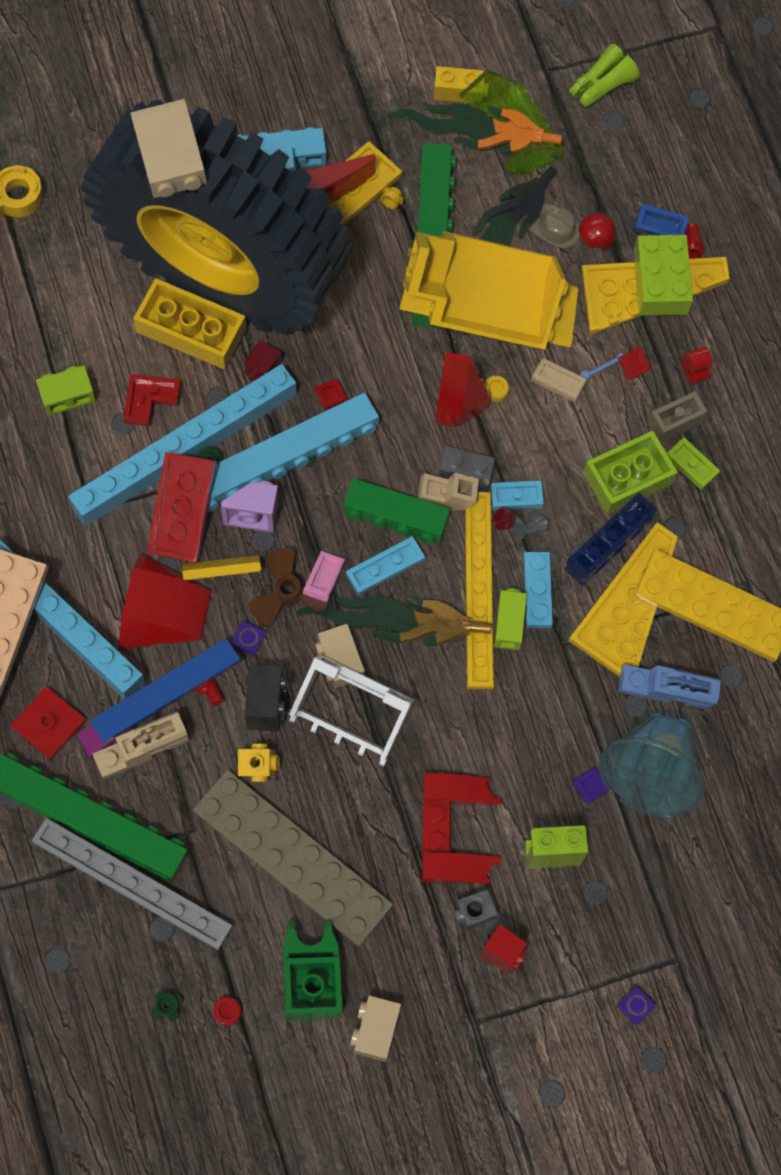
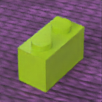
(65, 390)

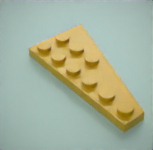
(612, 289)
(619, 621)

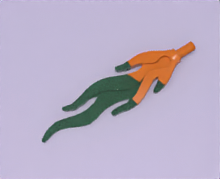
(480, 126)

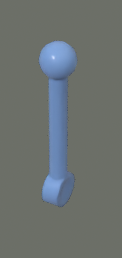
(585, 374)

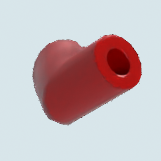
(212, 692)

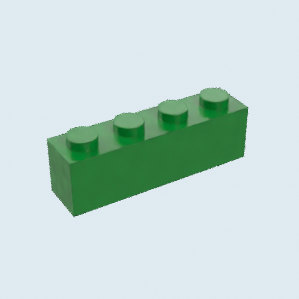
(395, 511)

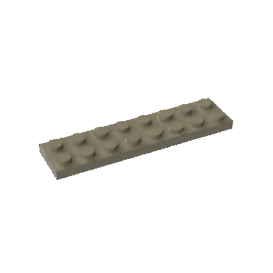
(293, 858)

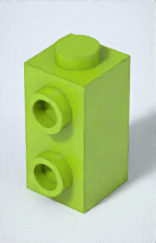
(510, 619)

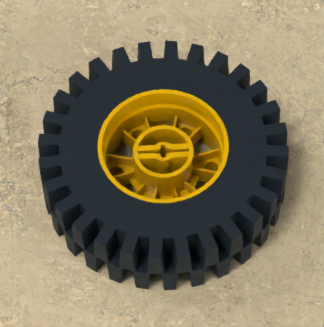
(240, 240)

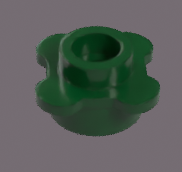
(163, 998)

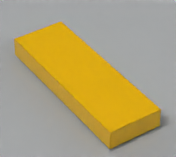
(221, 567)

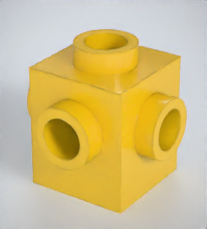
(249, 762)

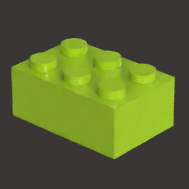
(663, 275)
(629, 470)

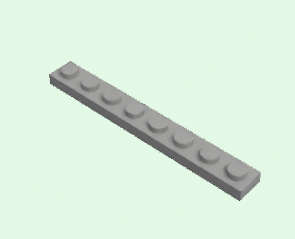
(132, 884)

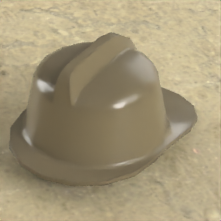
(556, 226)

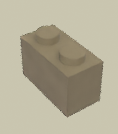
(677, 417)

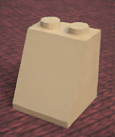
(169, 148)

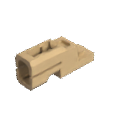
(140, 744)

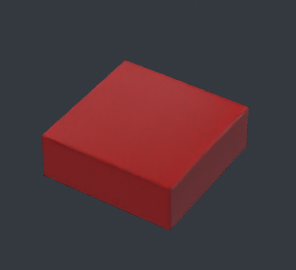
(633, 363)
(330, 394)

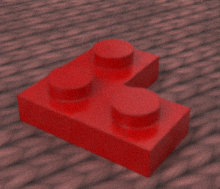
(144, 392)

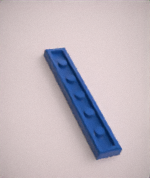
(165, 691)

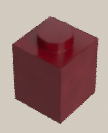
(261, 360)

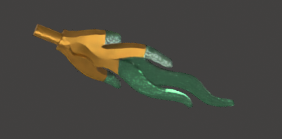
(442, 623)

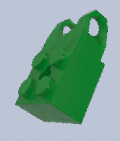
(313, 966)

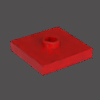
(48, 723)

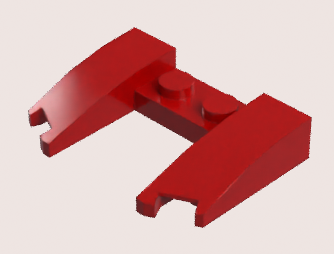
(437, 862)

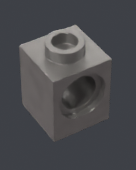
(484, 902)

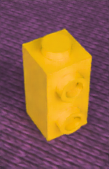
(452, 81)

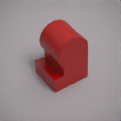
(696, 365)

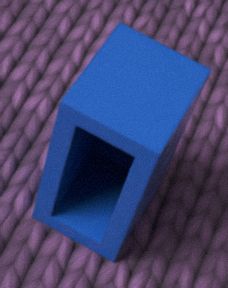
(658, 221)

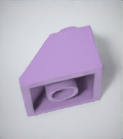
(252, 507)

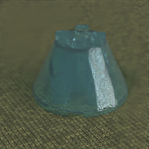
(655, 767)

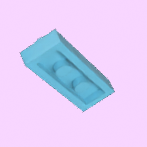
(385, 566)
(538, 589)

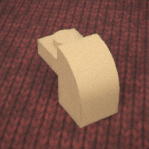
(455, 493)

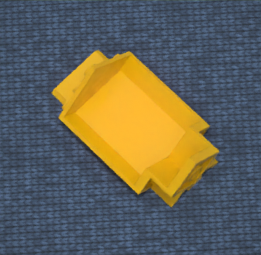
(489, 290)

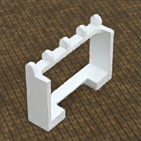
(338, 670)

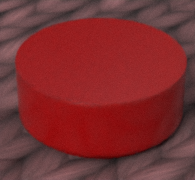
(227, 1011)

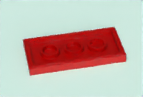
(181, 507)

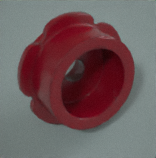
(503, 518)

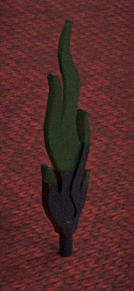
(523, 200)

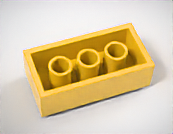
(190, 323)

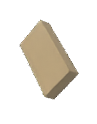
(558, 380)

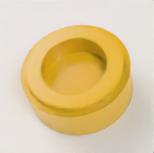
(498, 388)

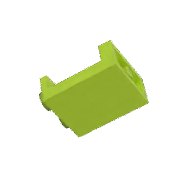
(556, 847)

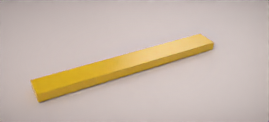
(479, 591)

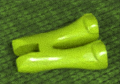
(595, 86)

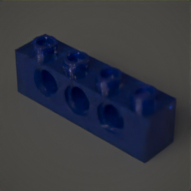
(610, 539)

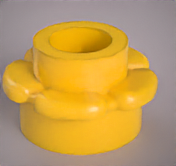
(391, 197)

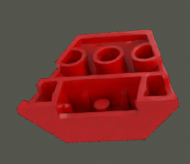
(161, 607)

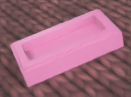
(323, 576)

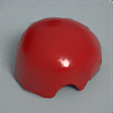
(598, 231)

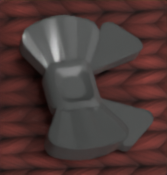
(538, 524)

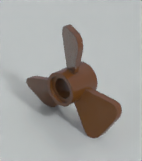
(268, 606)

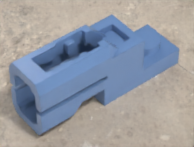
(670, 684)

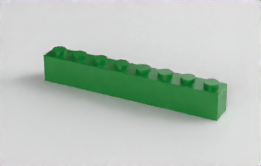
(434, 200)
(91, 820)

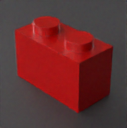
(504, 950)

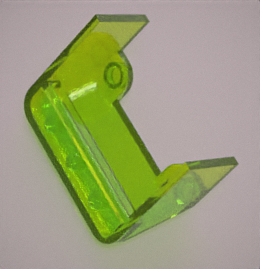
(510, 94)

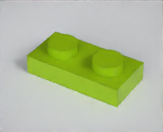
(693, 463)

